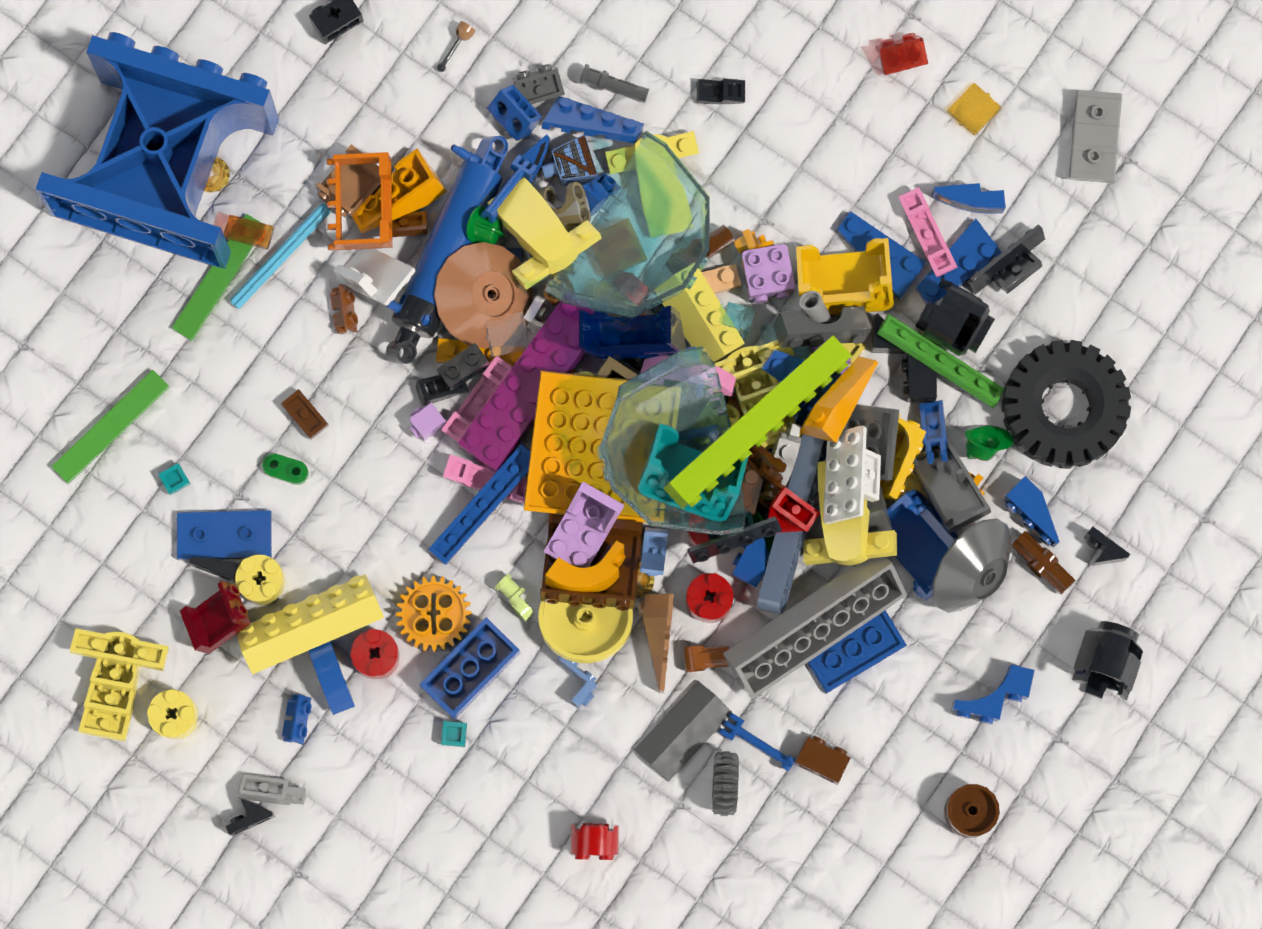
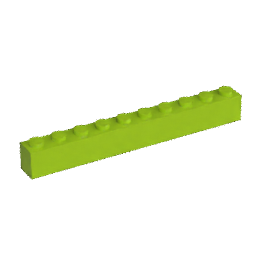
(757, 422)

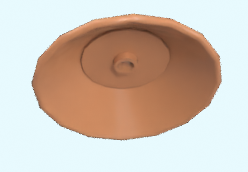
(464, 289)

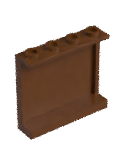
(623, 590)

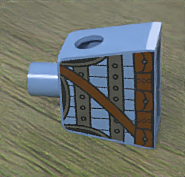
(571, 163)

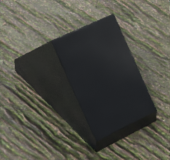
(880, 344)

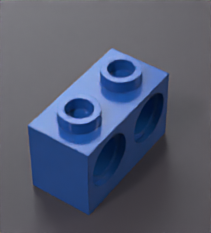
(514, 112)

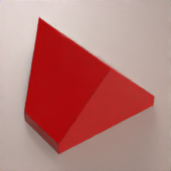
(792, 512)

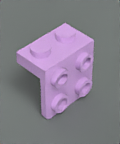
(768, 273)

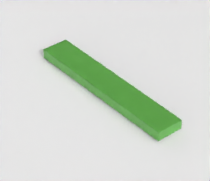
(211, 290)
(940, 361)
(110, 426)

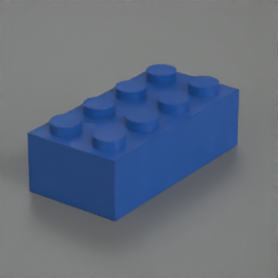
(470, 668)

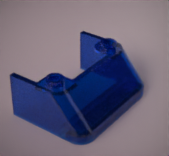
(631, 337)

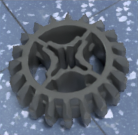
(725, 783)

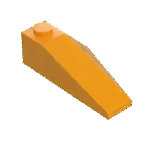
(413, 188)
(835, 407)

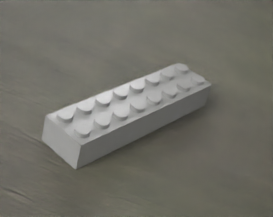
(814, 625)

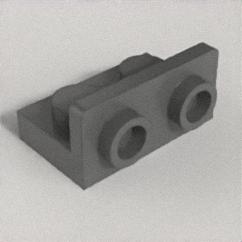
(539, 84)

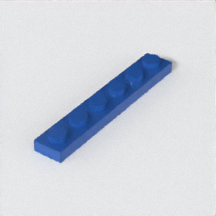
(482, 505)

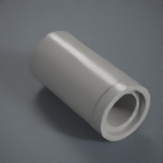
(814, 307)

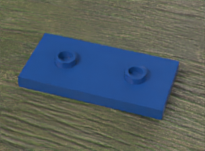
(224, 534)

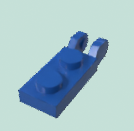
(934, 424)

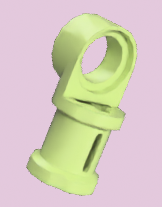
(513, 593)

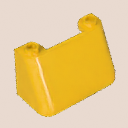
(848, 277)

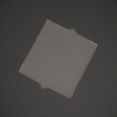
(507, 334)

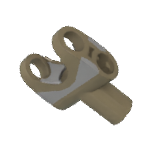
(575, 209)

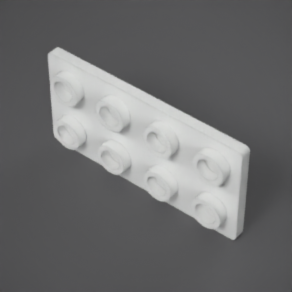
(375, 275)
(850, 476)

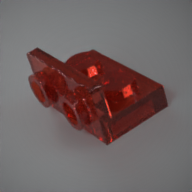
(902, 53)

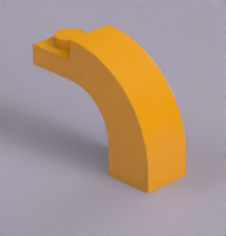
(589, 580)

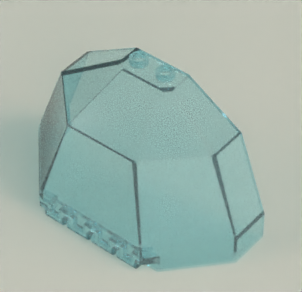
(649, 238)
(680, 396)

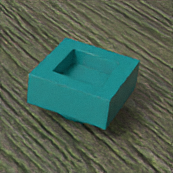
(174, 479)
(454, 734)

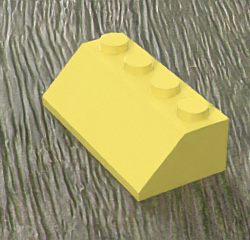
(703, 320)

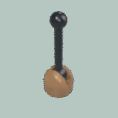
(463, 32)

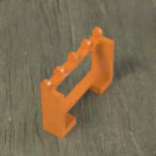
(385, 174)

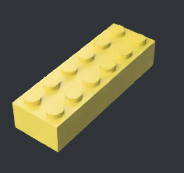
(309, 623)

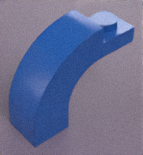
(331, 678)

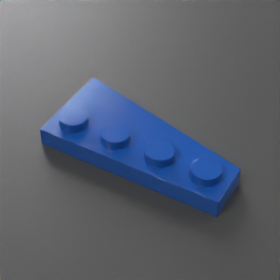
(904, 264)

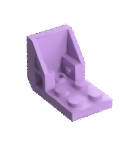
(584, 527)

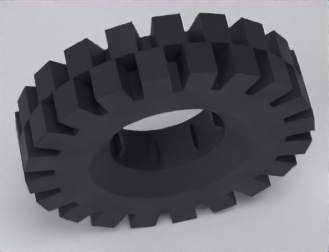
(1094, 376)

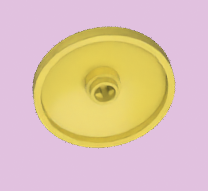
(583, 631)

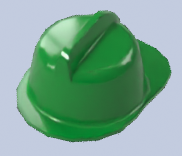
(482, 230)
(986, 441)

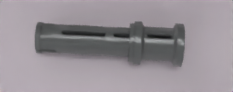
(603, 81)

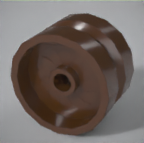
(959, 818)

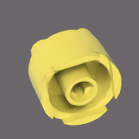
(250, 570)
(186, 715)

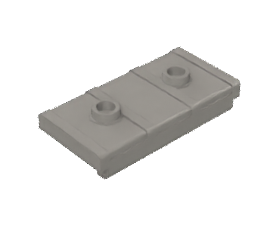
(1095, 136)

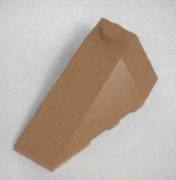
(657, 624)

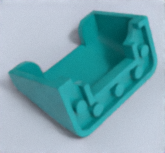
(669, 459)

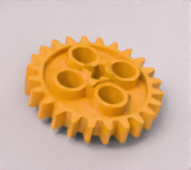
(412, 614)

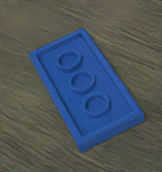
(857, 652)

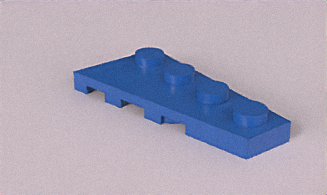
(591, 120)
(971, 254)
(782, 364)

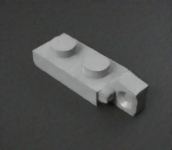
(787, 448)
(270, 790)

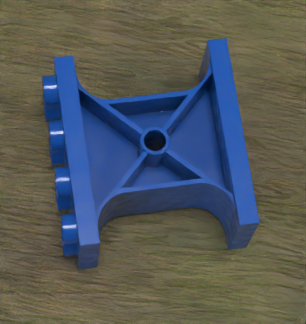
(160, 148)

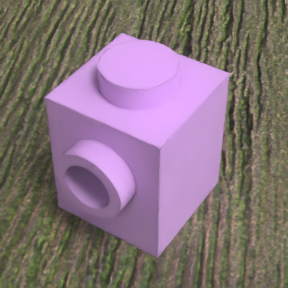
(426, 422)

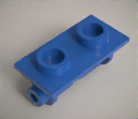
(296, 730)

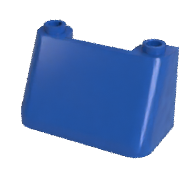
(920, 539)

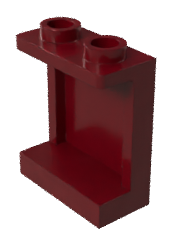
(216, 619)

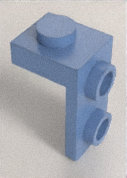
(654, 551)
(585, 694)

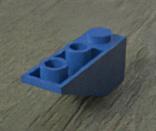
(1031, 506)

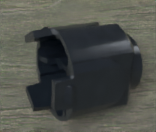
(958, 321)
(1108, 659)

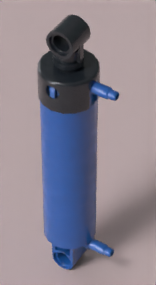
(473, 187)

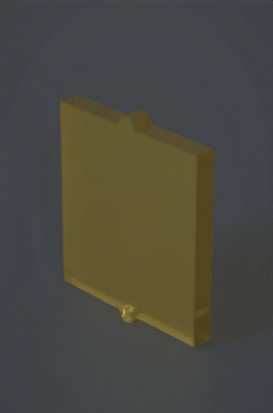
(974, 109)

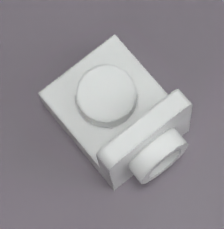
(535, 312)

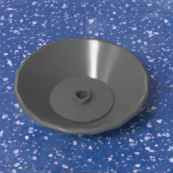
(973, 566)

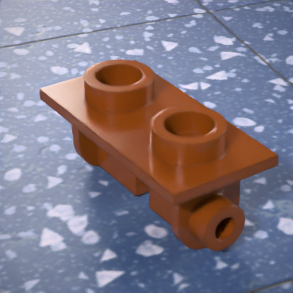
(343, 299)

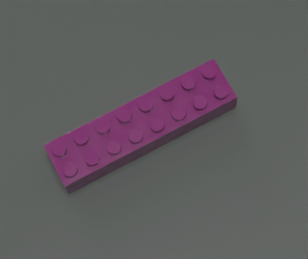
(513, 405)

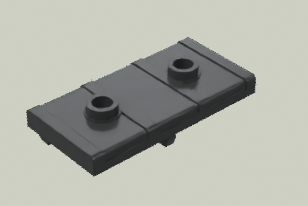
(950, 488)

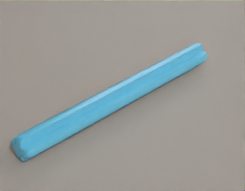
(280, 256)

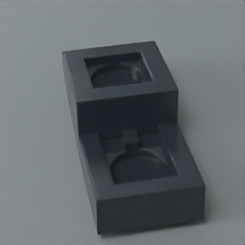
(720, 92)

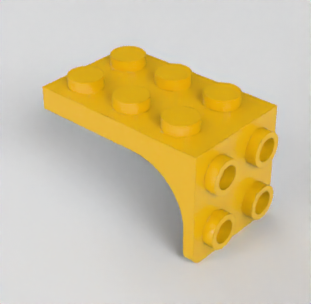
(907, 447)

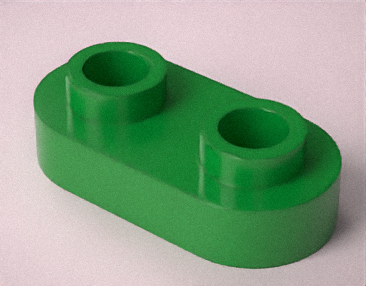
(285, 468)

